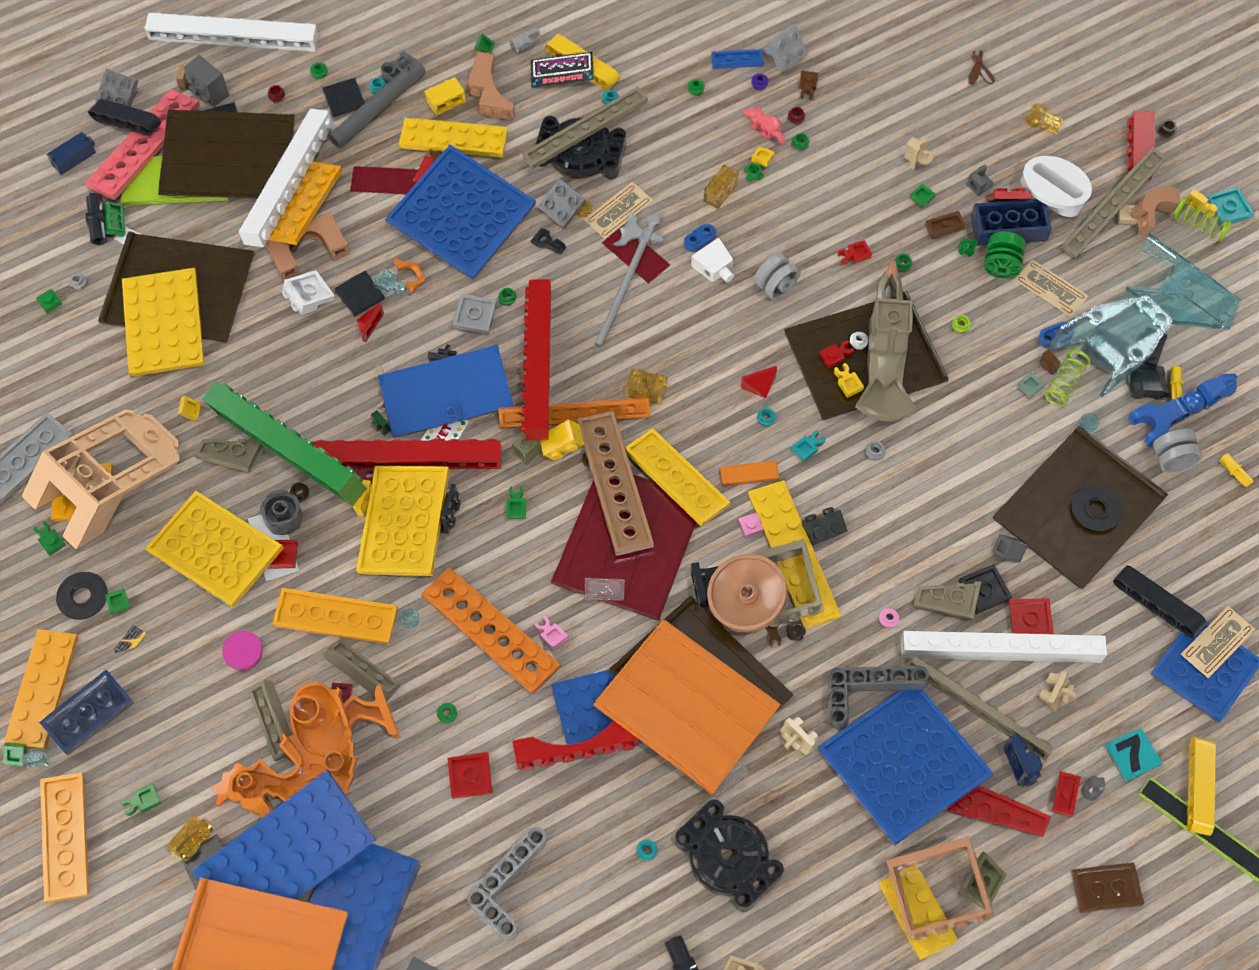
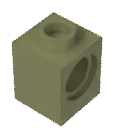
(525, 449)

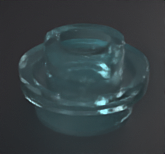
(1089, 426)
(406, 613)

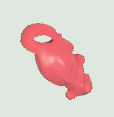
(769, 125)

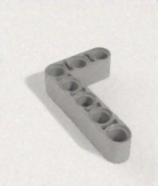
(504, 880)

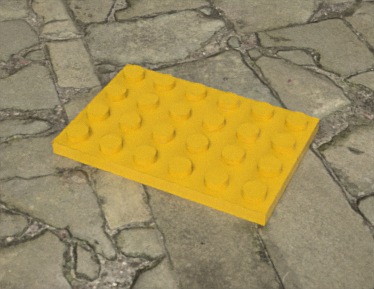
(162, 322)
(403, 521)
(214, 549)

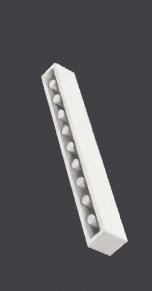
(231, 32)
(286, 178)
(1003, 646)

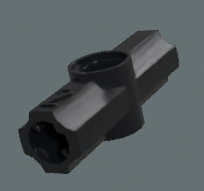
(96, 219)
(679, 954)

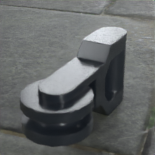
(556, 245)

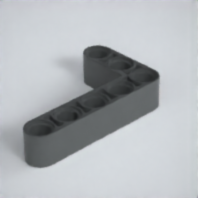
(869, 684)

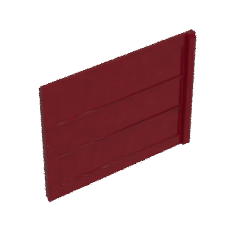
(646, 572)

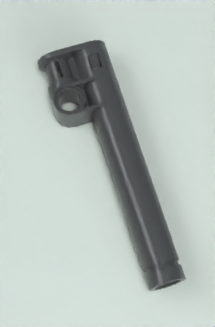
(398, 77)

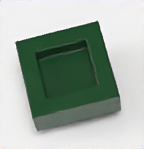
(380, 423)

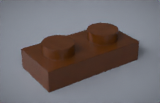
(945, 224)

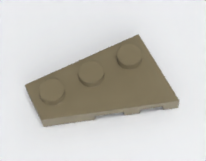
(232, 454)
(951, 600)

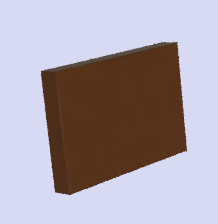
(1107, 887)

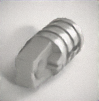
(525, 40)

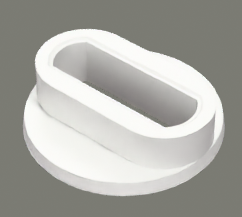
(1057, 184)

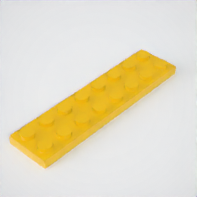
(784, 526)

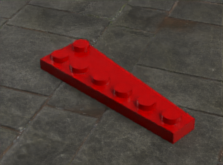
(1002, 811)

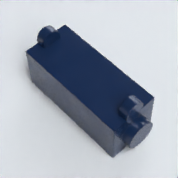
(71, 153)

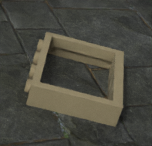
(788, 551)

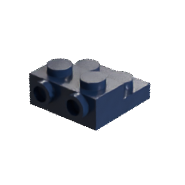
(1024, 765)

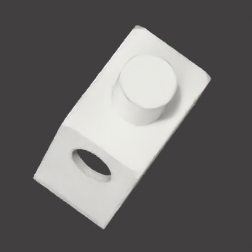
(714, 262)

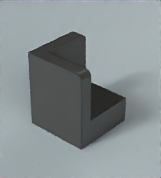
(979, 181)
(1009, 548)

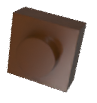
(1049, 362)

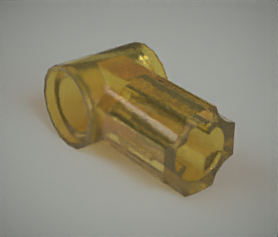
(1039, 116)

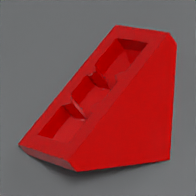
(369, 321)
(759, 382)

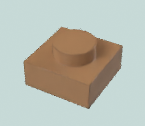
(181, 79)

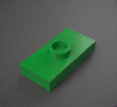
(114, 219)

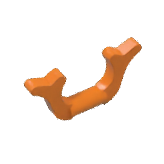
(412, 285)

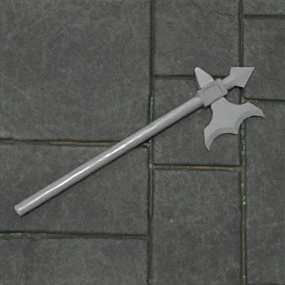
(645, 236)

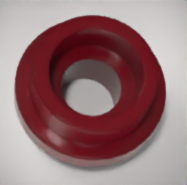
(276, 93)
(796, 111)

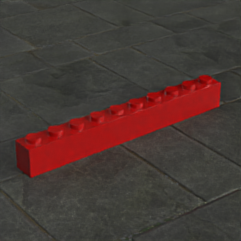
(538, 360)
(432, 453)

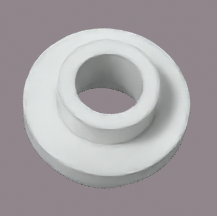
(859, 344)

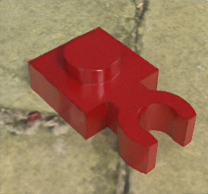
(857, 251)
(835, 355)

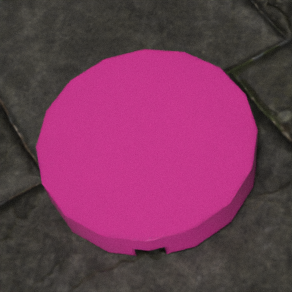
(242, 650)

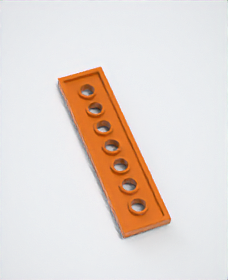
(486, 642)

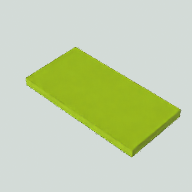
(144, 189)

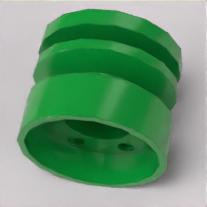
(1004, 255)

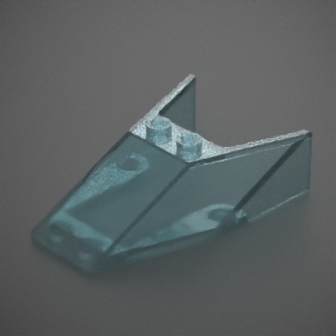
(1191, 294)
(1119, 332)

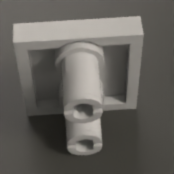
(786, 48)

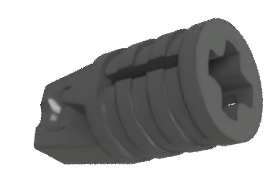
(1093, 788)

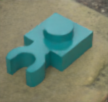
(807, 447)

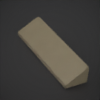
(360, 669)
(270, 716)

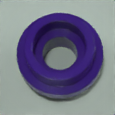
(759, 85)

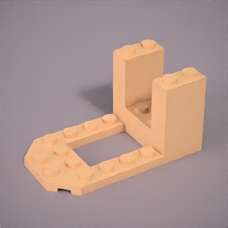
(76, 474)

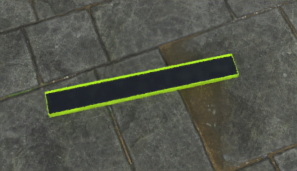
(1219, 840)

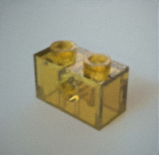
(721, 186)
(637, 387)

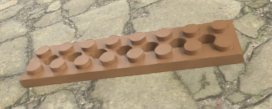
(606, 492)

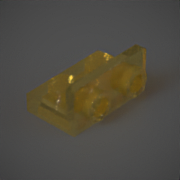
(189, 838)

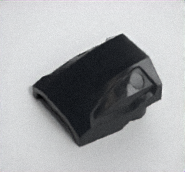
(1148, 382)

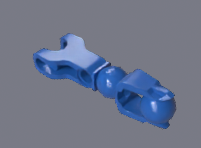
(1177, 410)

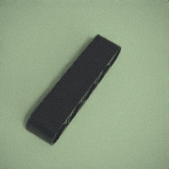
(124, 117)
(1159, 601)

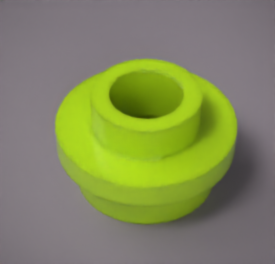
(961, 319)

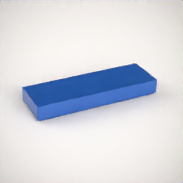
(737, 59)

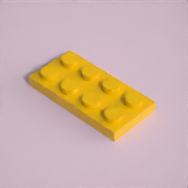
(923, 909)

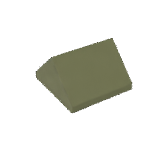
(992, 876)

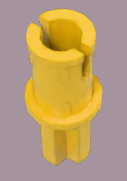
(1176, 382)
(1236, 470)

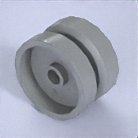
(777, 276)
(1177, 450)

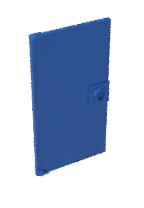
(445, 391)

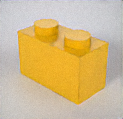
(445, 96)
(562, 440)

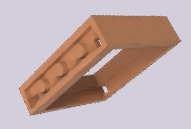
(928, 855)

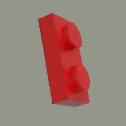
(1065, 794)

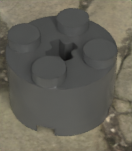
(281, 512)

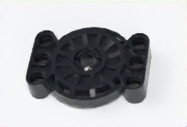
(594, 155)
(726, 833)

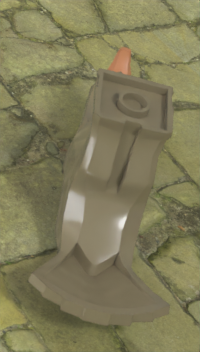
(887, 351)

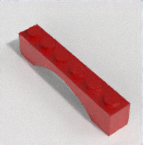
(533, 752)

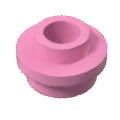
(889, 623)

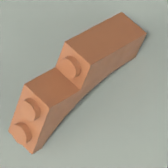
(481, 85)

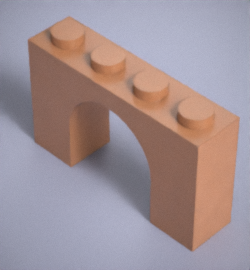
(321, 229)

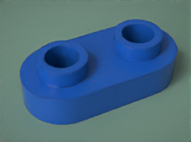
(701, 238)
(1049, 333)

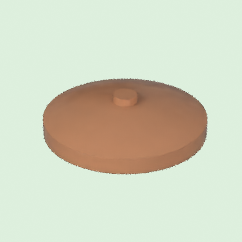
(747, 593)

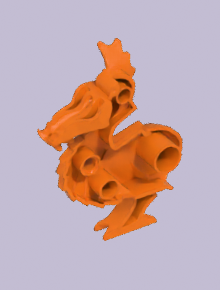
(319, 743)

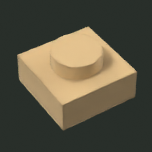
(1125, 215)

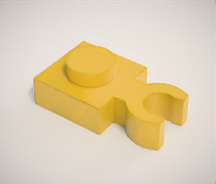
(1199, 199)
(848, 383)
(362, 504)

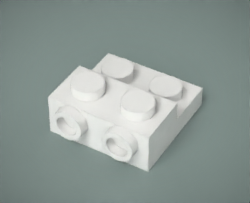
(307, 292)

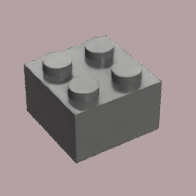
(206, 81)

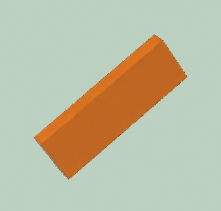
(749, 473)

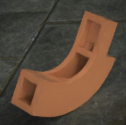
(1160, 199)

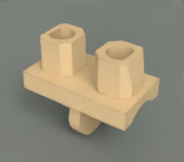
(917, 152)
(1061, 693)
(796, 737)

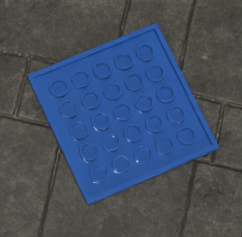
(461, 211)
(905, 763)

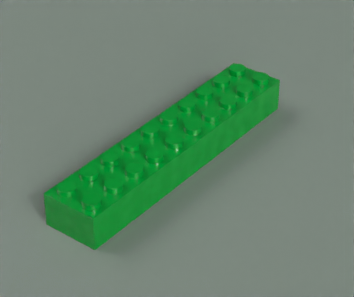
(285, 443)

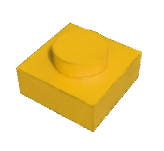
(763, 156)
(189, 408)

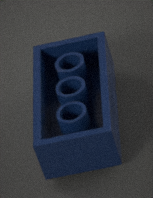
(1022, 217)
(86, 712)

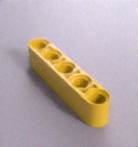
(604, 75)
(1201, 786)

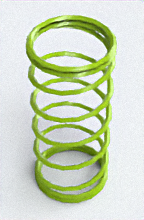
(1224, 231)
(1061, 392)

